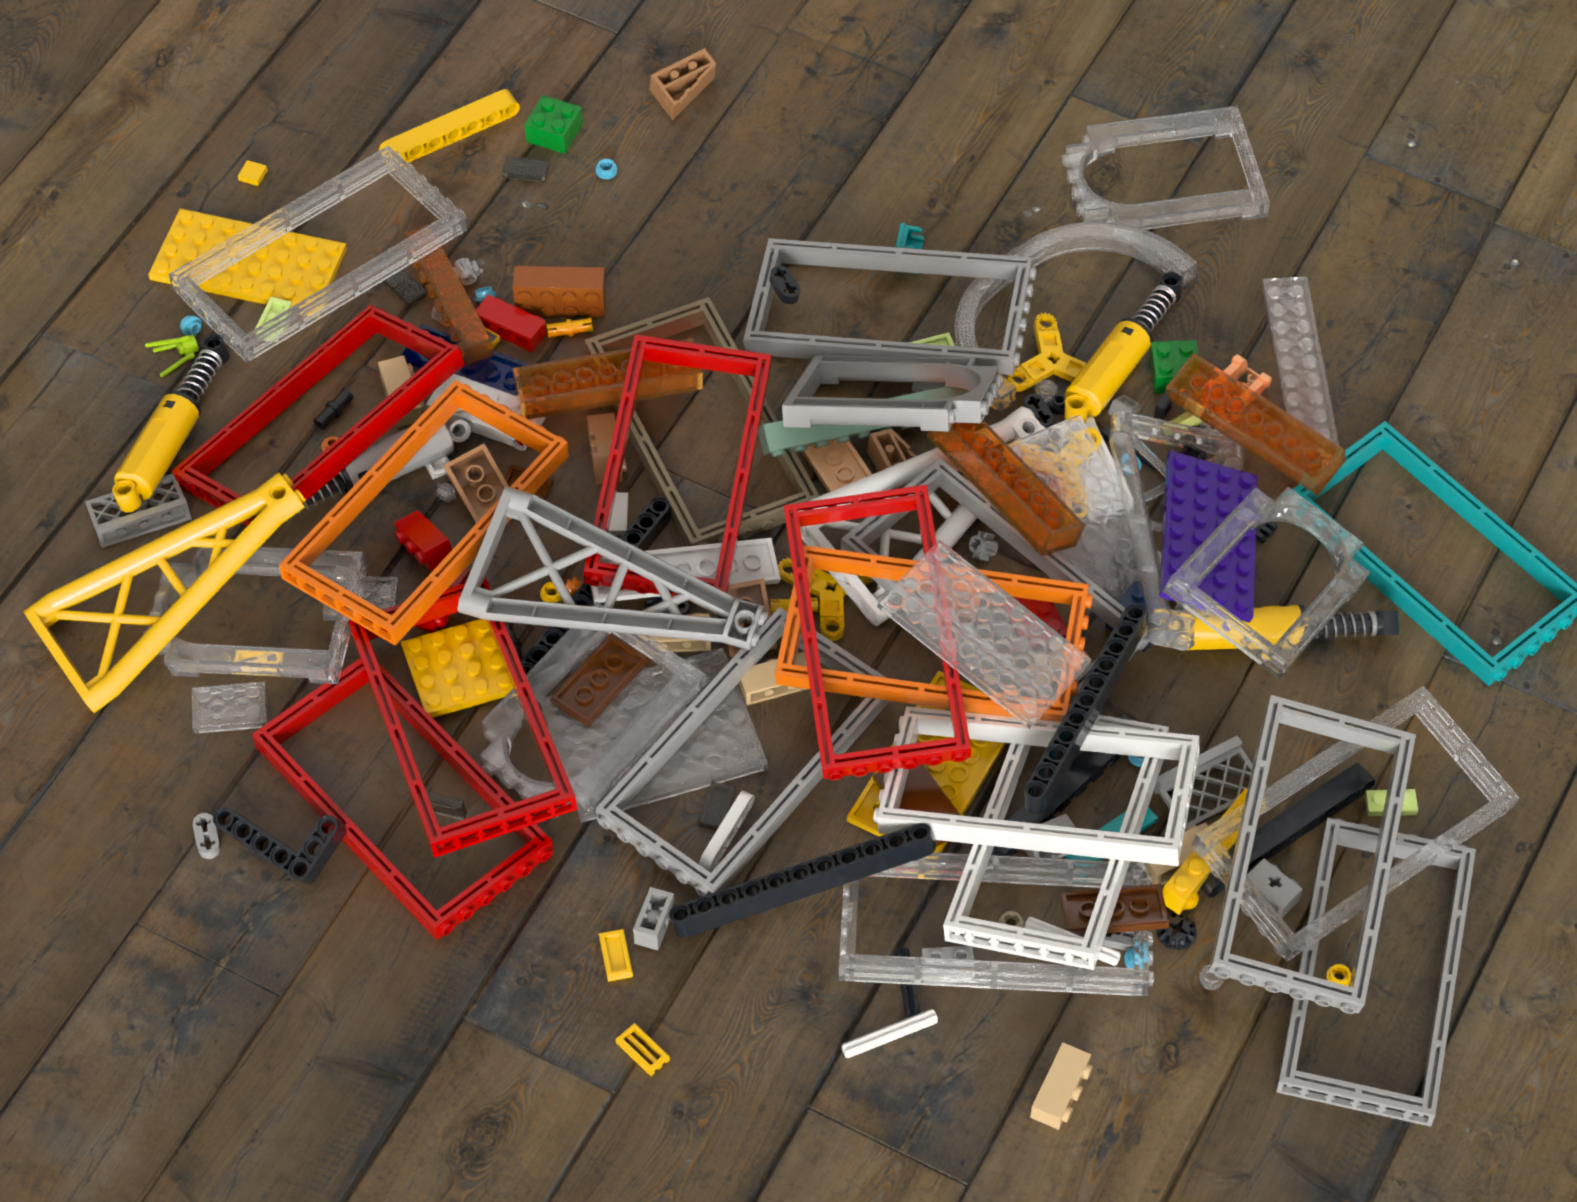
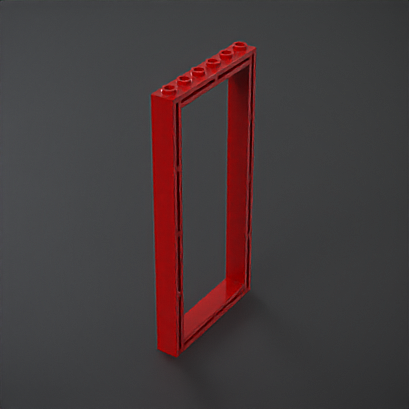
(444, 362)
(749, 364)
(887, 758)
(497, 821)
(479, 894)

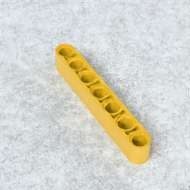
(454, 126)

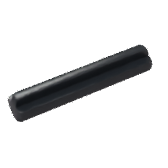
(908, 990)

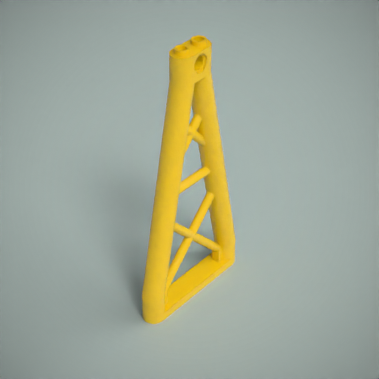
(221, 568)

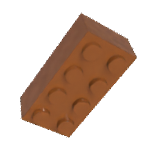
(560, 290)

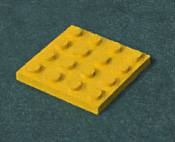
(456, 668)

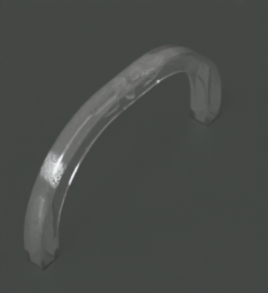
(1062, 240)

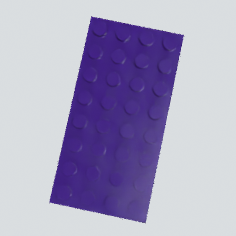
(1195, 504)

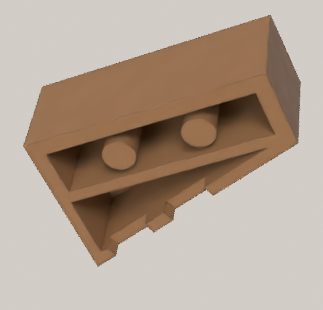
(682, 81)
(600, 437)
(888, 449)

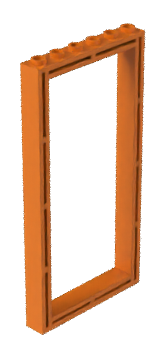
(296, 565)
(914, 692)

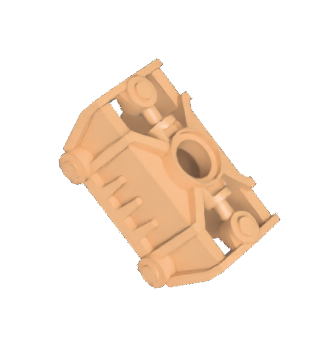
(1254, 380)

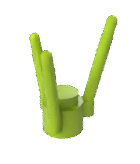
(185, 345)

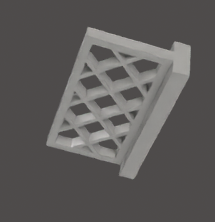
(142, 520)
(1208, 760)

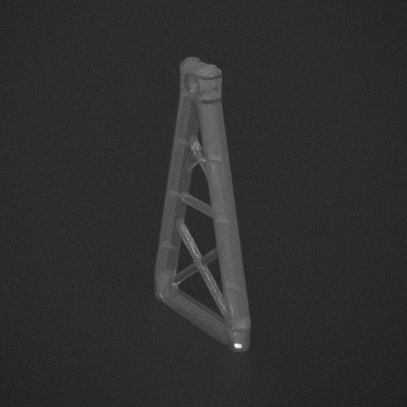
(1164, 626)

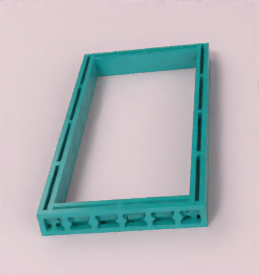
(1491, 527)

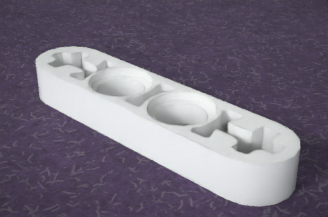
(726, 831)

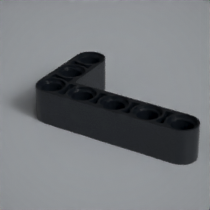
(277, 848)

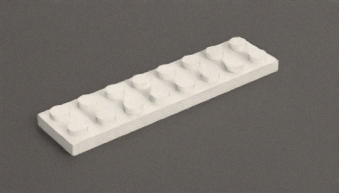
(752, 561)

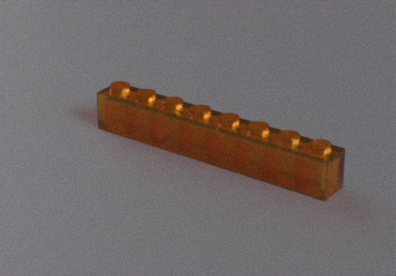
(453, 303)

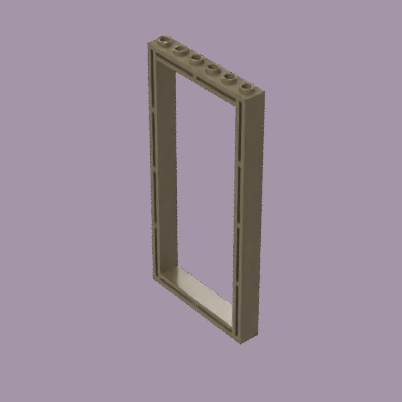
(666, 325)

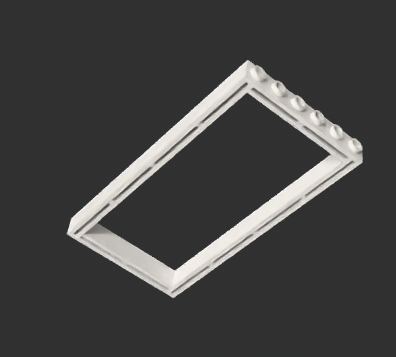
(1039, 836)
(1038, 943)

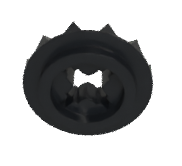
(1180, 940)

